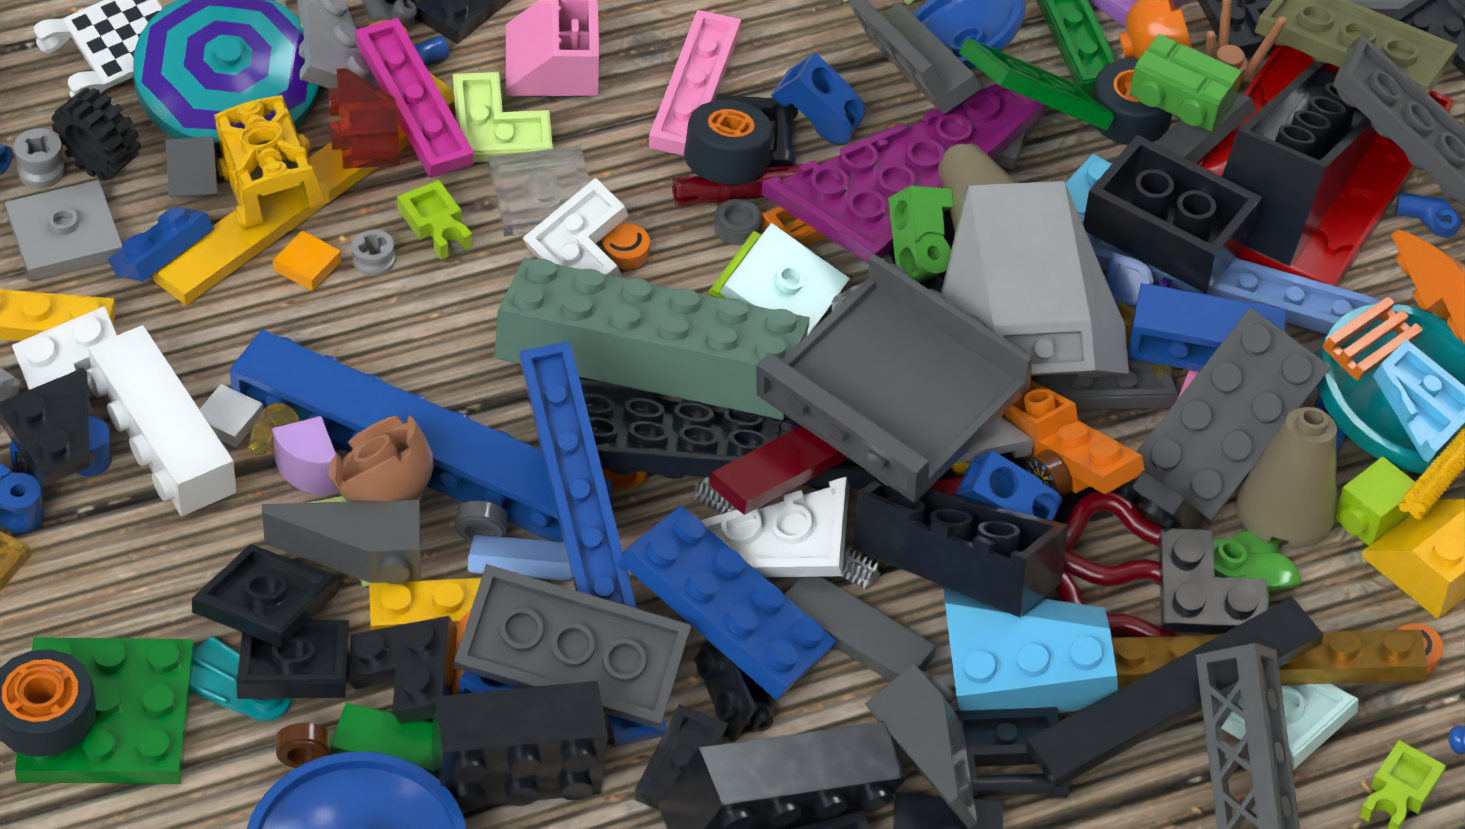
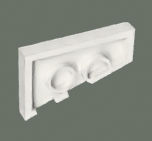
(793, 536)

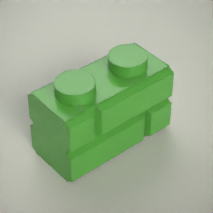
(1185, 83)

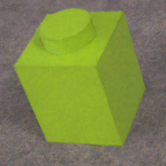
(1371, 500)

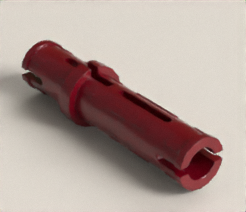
(697, 190)

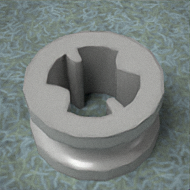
(373, 264)

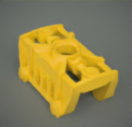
(242, 155)

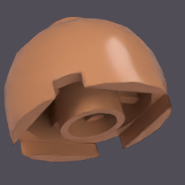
(386, 463)

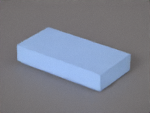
(523, 556)

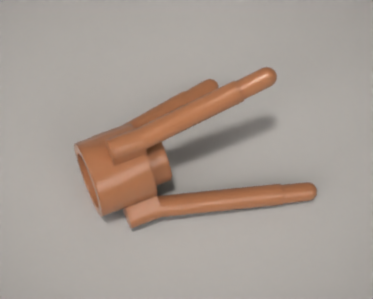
(1234, 55)

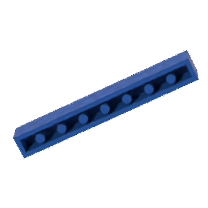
(467, 456)

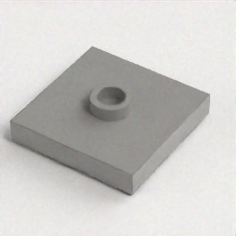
(63, 230)

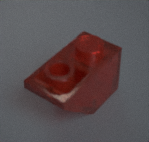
(366, 123)

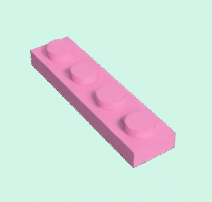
(694, 78)

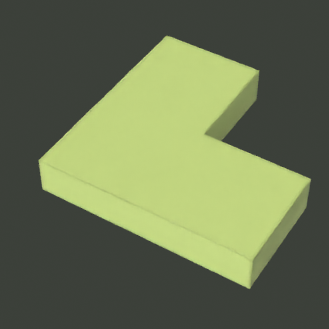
(488, 127)

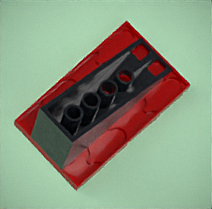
(1314, 165)

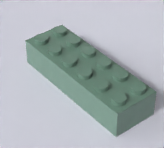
(646, 333)

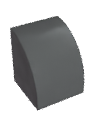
(191, 166)

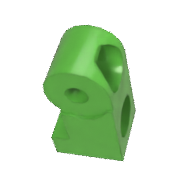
(919, 230)

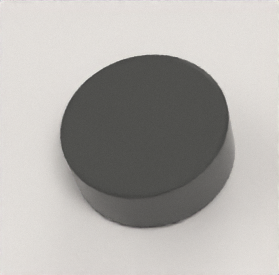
(737, 220)
(480, 519)

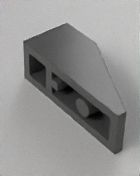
(356, 538)
(929, 735)

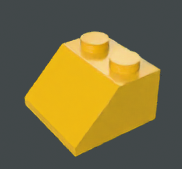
(1426, 556)

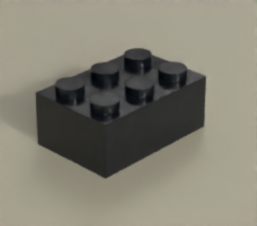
(1171, 213)
(520, 744)

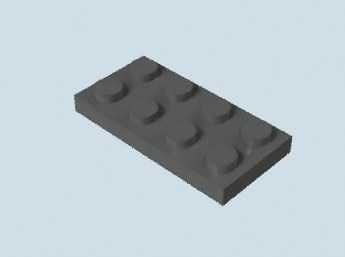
(1405, 114)
(1230, 413)
(554, 635)

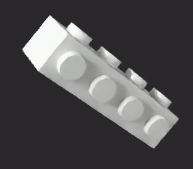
(161, 421)

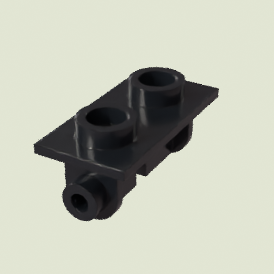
(733, 699)

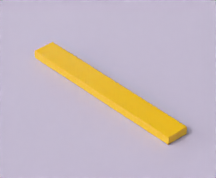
(232, 246)

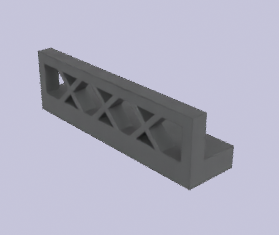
(917, 54)
(1264, 739)

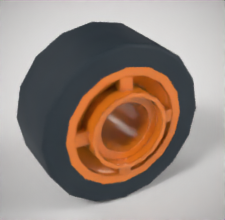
(67, 709)

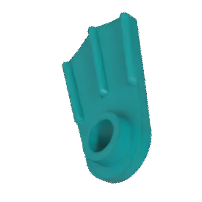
(216, 680)

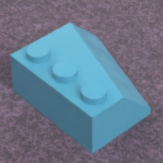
(1046, 658)

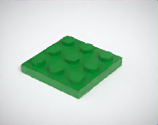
(139, 713)

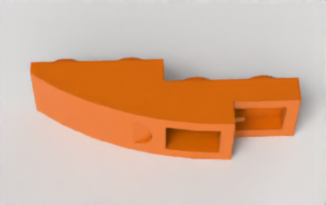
(1436, 277)
(1088, 454)

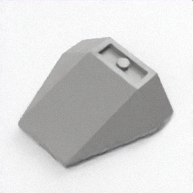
(1035, 279)

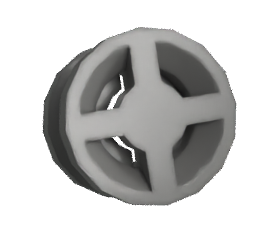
(39, 158)

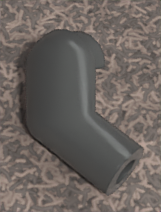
(382, 10)

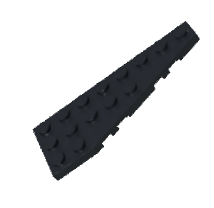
(686, 438)

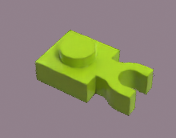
(434, 214)
(1402, 783)

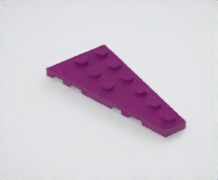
(851, 192)

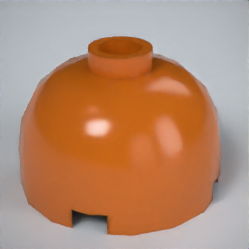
(1149, 19)

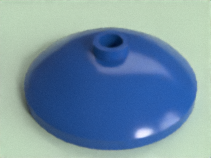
(982, 20)

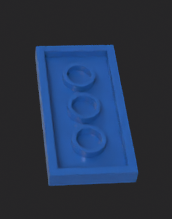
(728, 601)

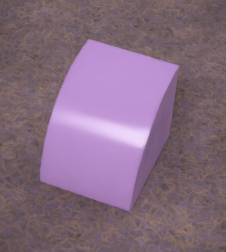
(304, 455)

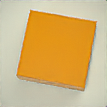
(307, 260)

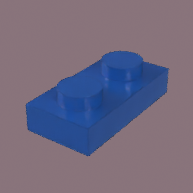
(159, 245)

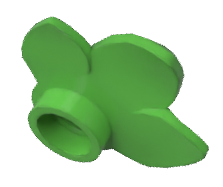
(1256, 559)

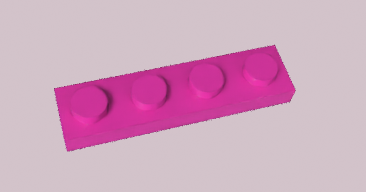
(418, 100)

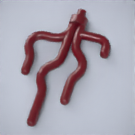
(1110, 575)

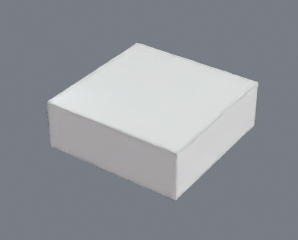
(231, 414)

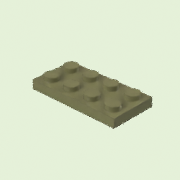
(1330, 26)

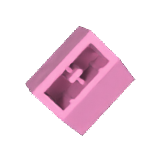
(553, 49)

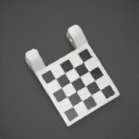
(105, 37)

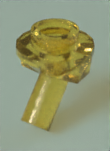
(271, 417)

